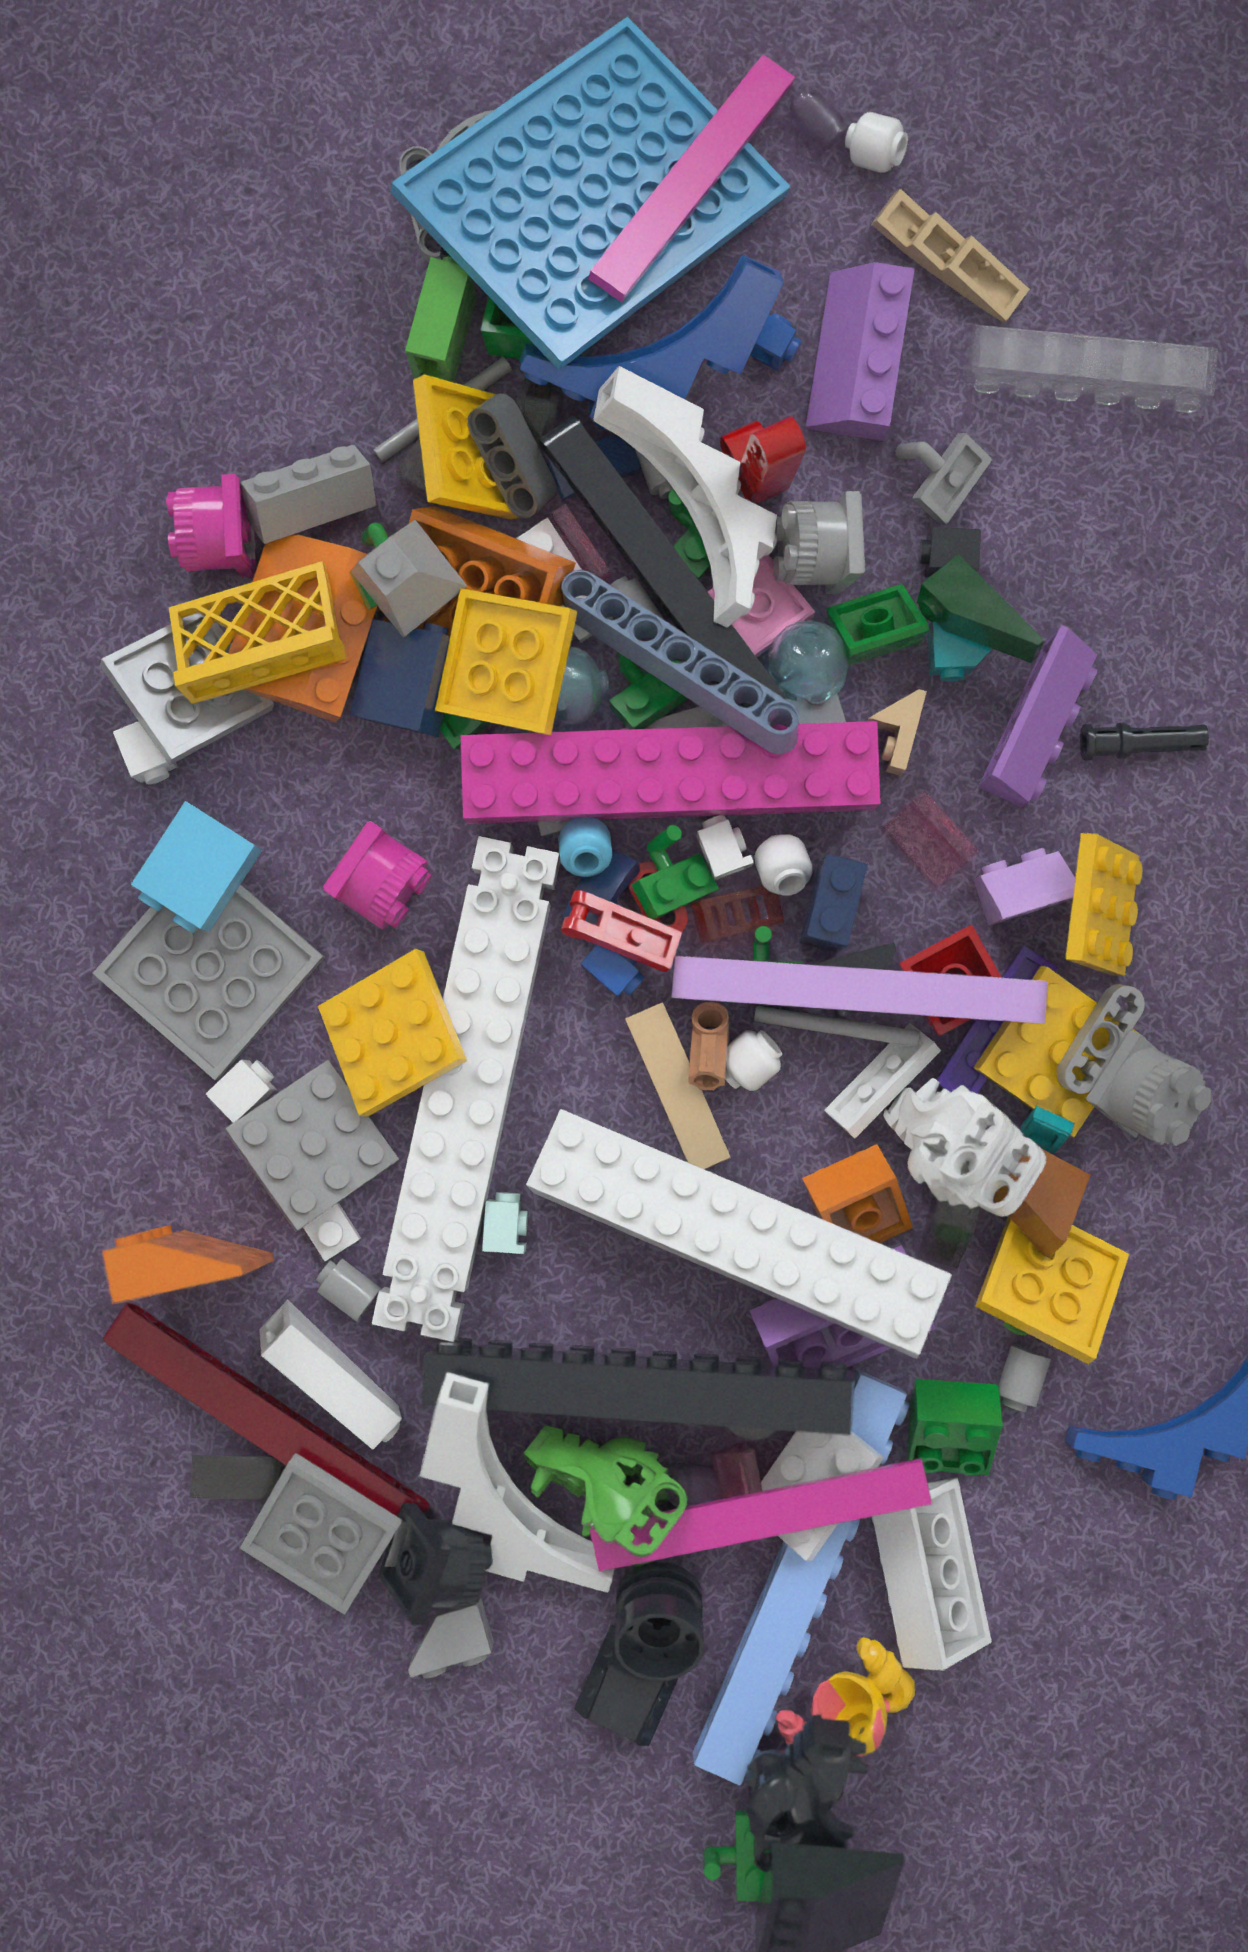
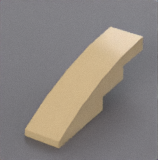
(950, 257)
(682, 1101)

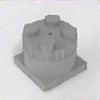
(821, 543)
(1150, 1092)

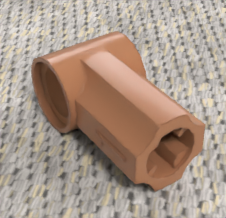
(709, 1047)

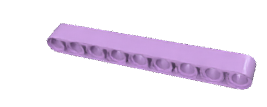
(860, 989)

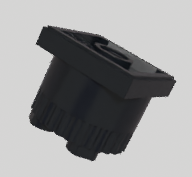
(433, 1564)

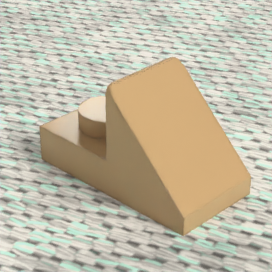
(903, 720)

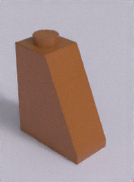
(1050, 1204)

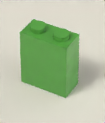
(441, 320)

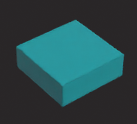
(1046, 1129)

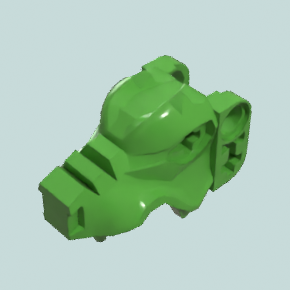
(601, 1478)

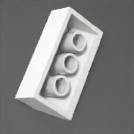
(932, 1580)

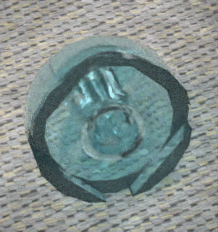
(808, 661)
(580, 689)

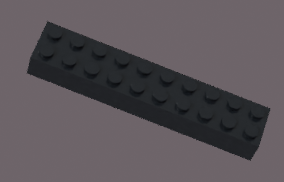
(649, 1387)

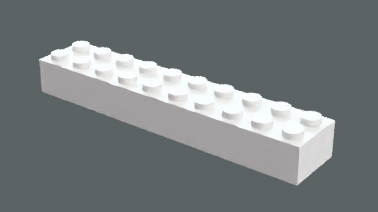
(739, 1233)

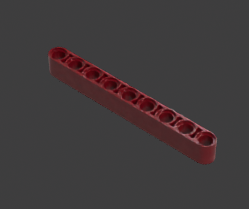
(248, 1407)

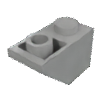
(453, 1638)

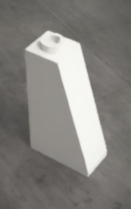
(328, 1376)

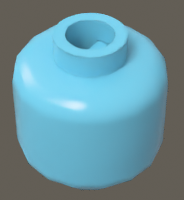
(585, 846)

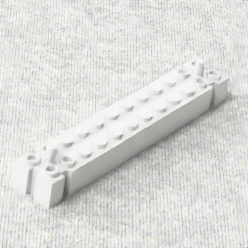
(467, 1106)

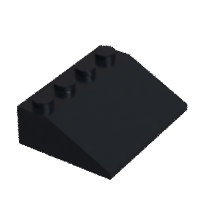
(824, 1897)

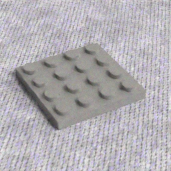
(214, 986)

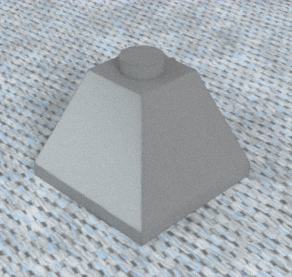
(408, 578)

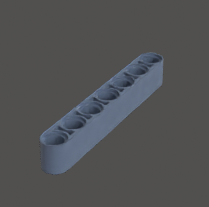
(687, 677)

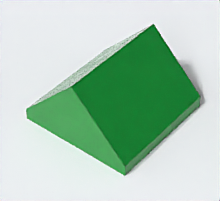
(878, 623)

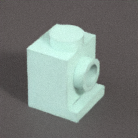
(504, 1224)

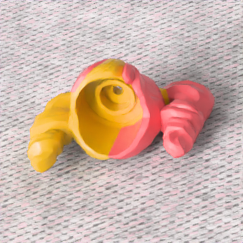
(859, 1697)

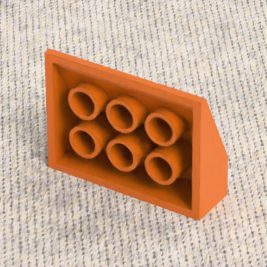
(491, 562)
(324, 688)
(170, 1261)

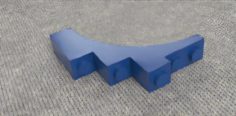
(719, 333)
(1175, 1448)

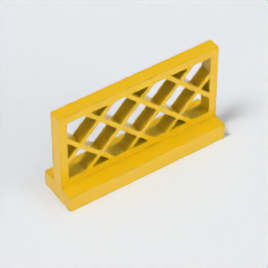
(258, 660)

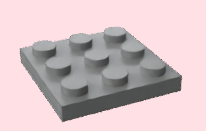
(147, 685)
(311, 1145)
(320, 1533)

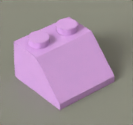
(1024, 887)

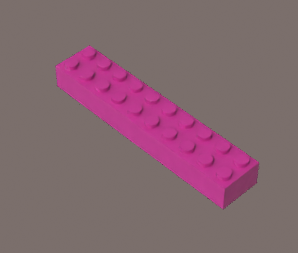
(667, 773)

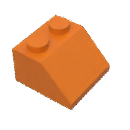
(860, 1196)

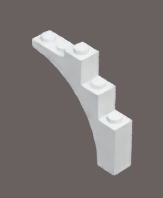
(705, 479)
(489, 1502)

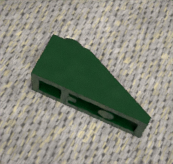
(973, 610)

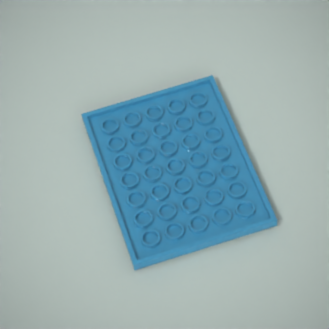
(558, 176)

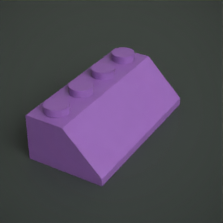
(860, 350)
(1039, 718)
(807, 1337)

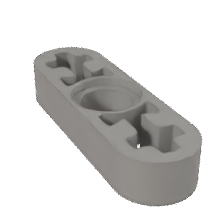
(1106, 1006)

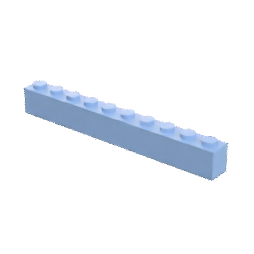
(784, 1612)

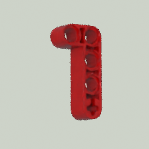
(766, 457)

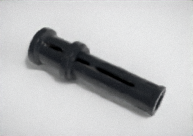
(1124, 740)

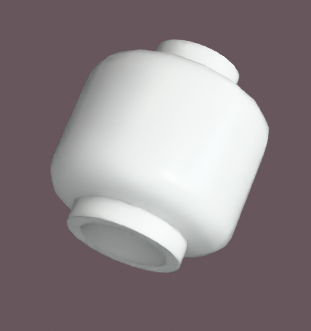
(876, 142)
(783, 864)
(752, 1060)

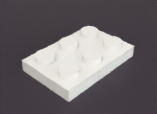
(813, 1458)

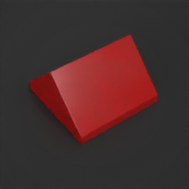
(955, 955)

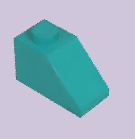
(952, 655)

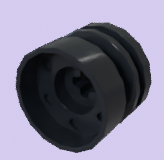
(659, 1621)

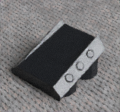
(620, 1699)

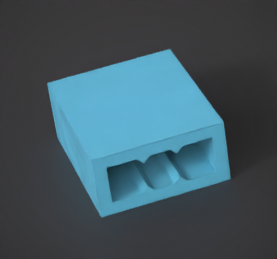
(195, 869)

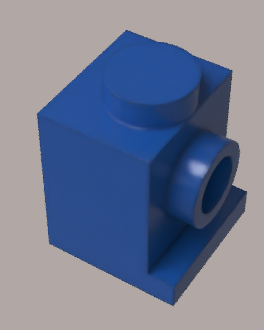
(776, 342)
(613, 970)

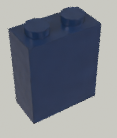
(402, 677)
(833, 903)

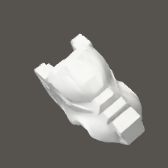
(951, 1139)

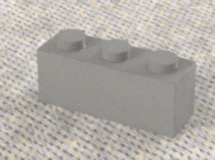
(308, 493)

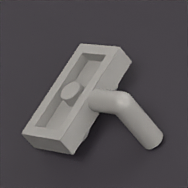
(950, 475)

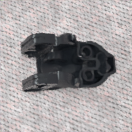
(799, 1785)

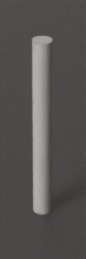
(411, 431)
(837, 1026)

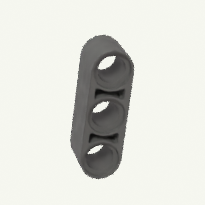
(512, 455)

